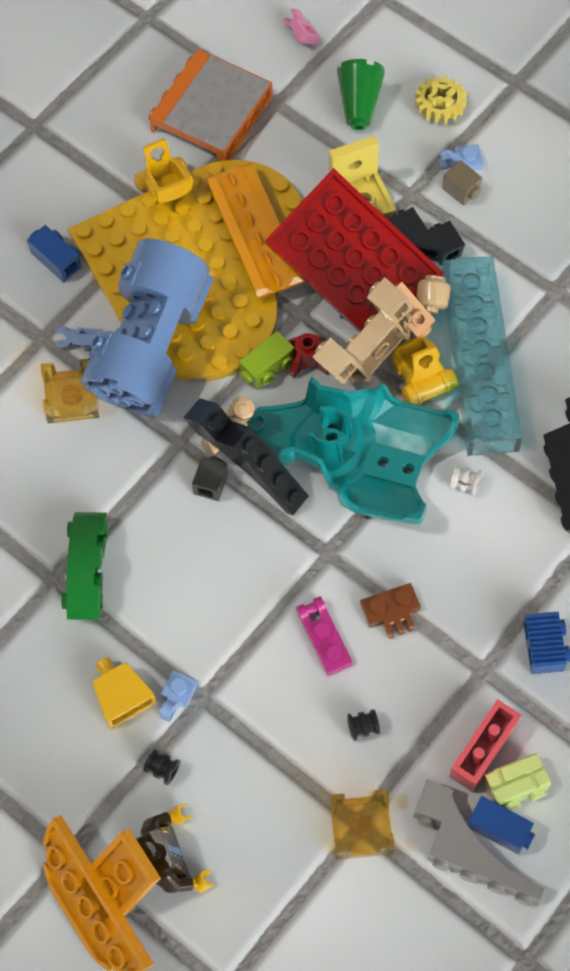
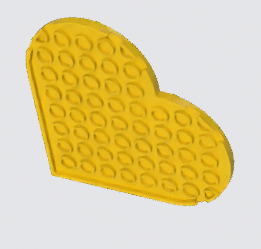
(231, 316)

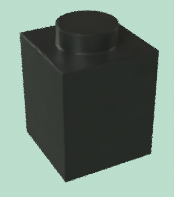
(210, 478)

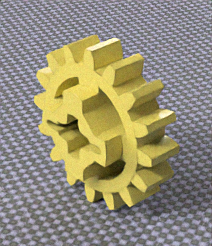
(440, 99)

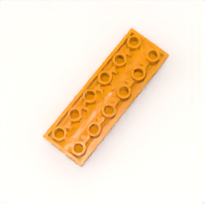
(249, 223)

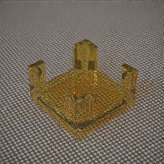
(66, 396)
(361, 825)

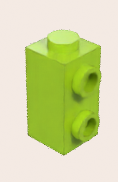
(266, 361)

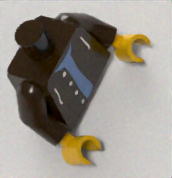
(164, 853)

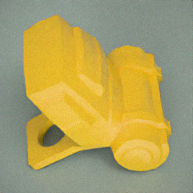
(163, 178)
(422, 371)

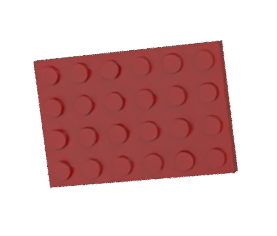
(347, 247)

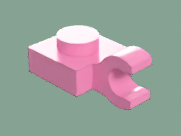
(303, 30)

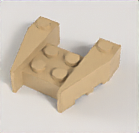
(374, 342)

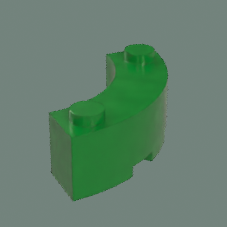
(85, 552)

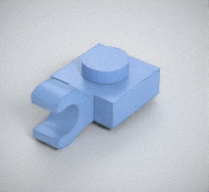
(468, 154)
(78, 336)
(177, 693)

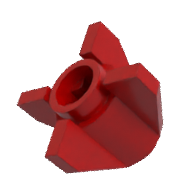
(304, 351)

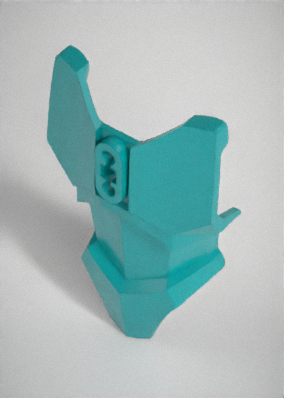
(350, 438)

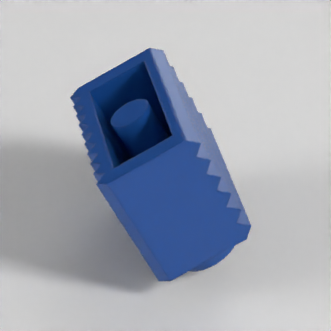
(545, 642)

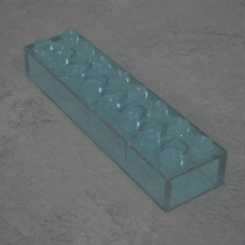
(481, 357)

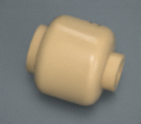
(433, 293)

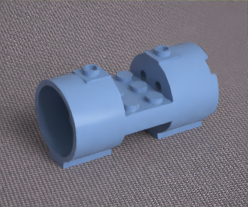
(131, 363)

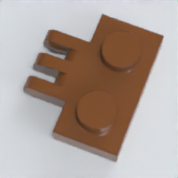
(391, 609)

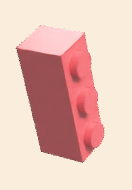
(485, 745)

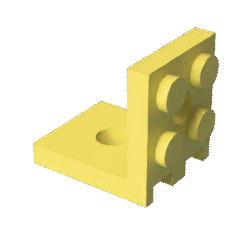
(359, 166)

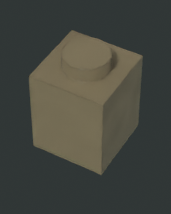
(462, 183)

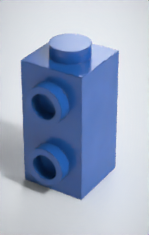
(54, 253)
(501, 825)

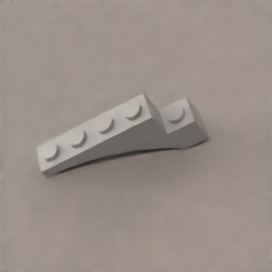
(462, 852)

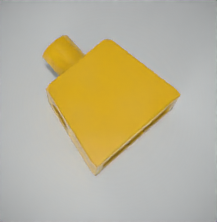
(120, 692)

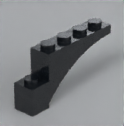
(437, 243)
(558, 451)
(248, 452)

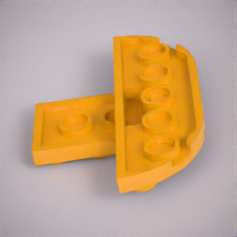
(100, 893)

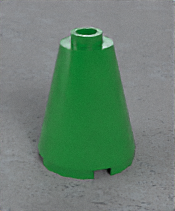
(359, 90)

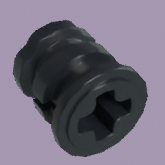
(363, 724)
(161, 766)

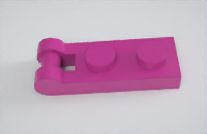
(324, 637)

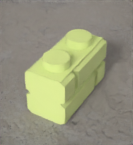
(517, 782)

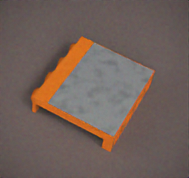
(212, 104)

